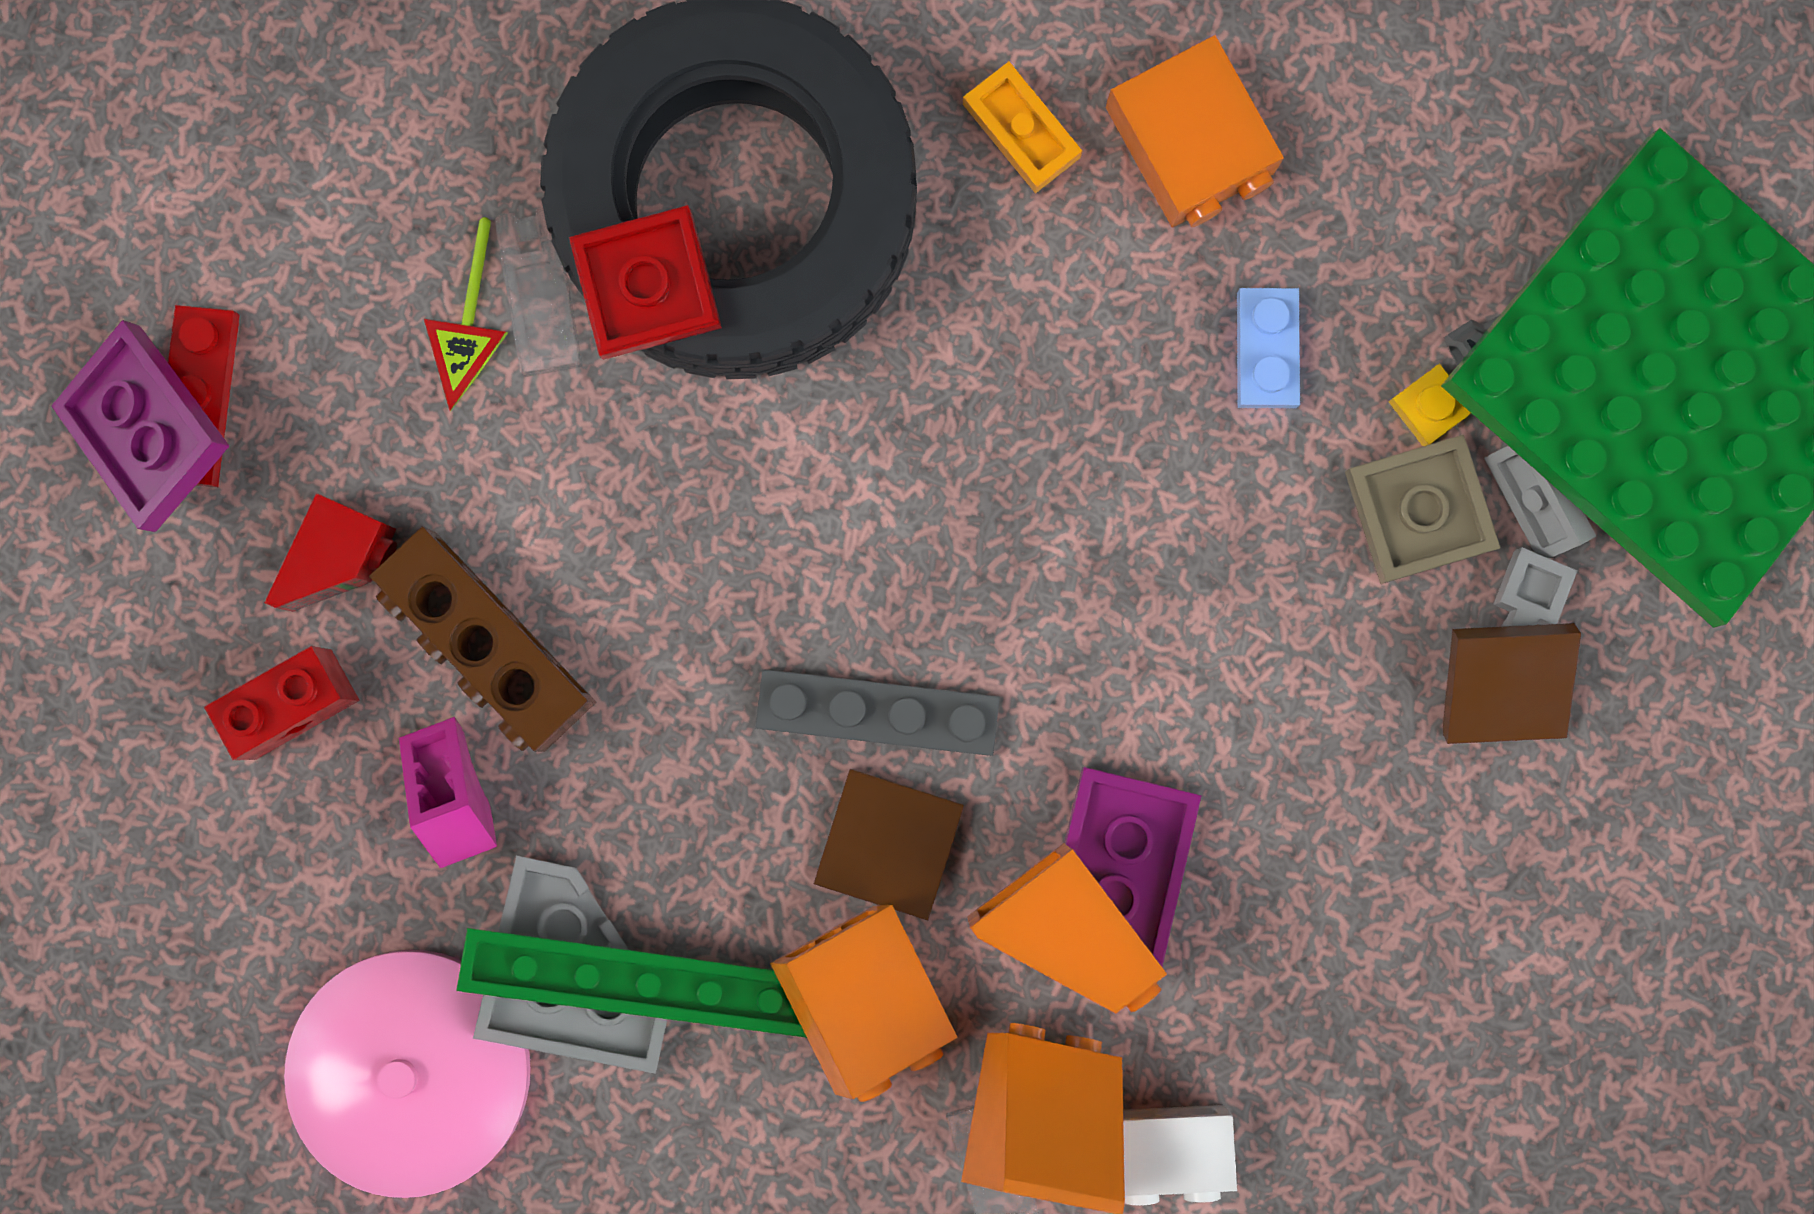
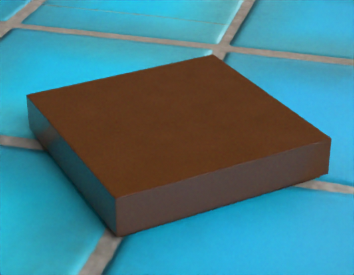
(1510, 683)
(888, 844)

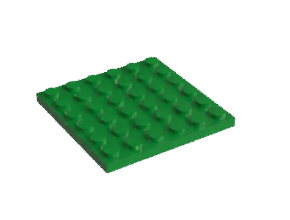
(1664, 377)

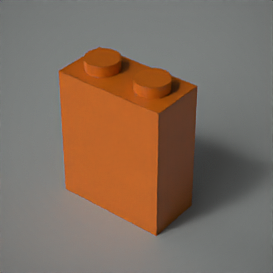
(1195, 133)
(865, 1003)

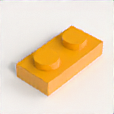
(1022, 127)

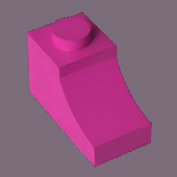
(444, 794)

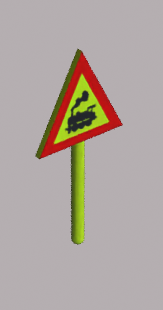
(464, 349)

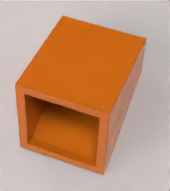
(1071, 932)
(1048, 1121)

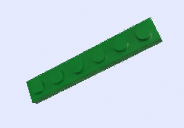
(625, 982)

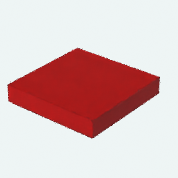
(645, 282)

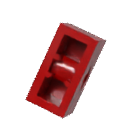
(281, 703)

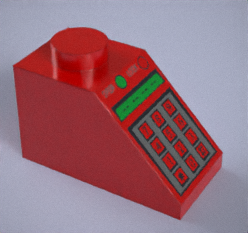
(330, 555)

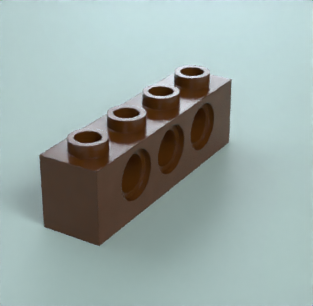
(405, 587)

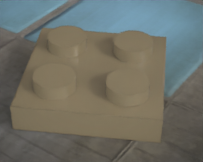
(1422, 509)

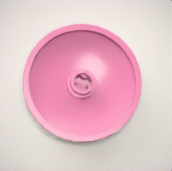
(395, 1083)

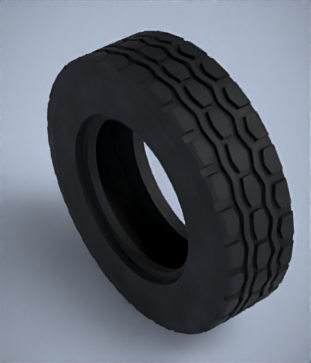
(765, 57)

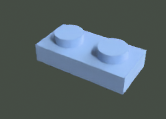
(1268, 348)

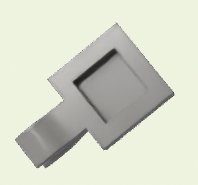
(1534, 589)

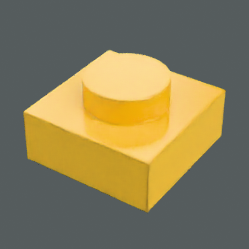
(1428, 407)

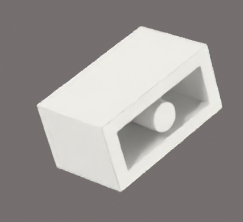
(1178, 1153)

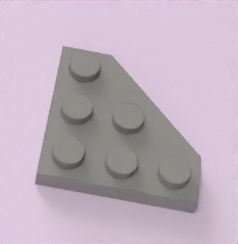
(557, 905)

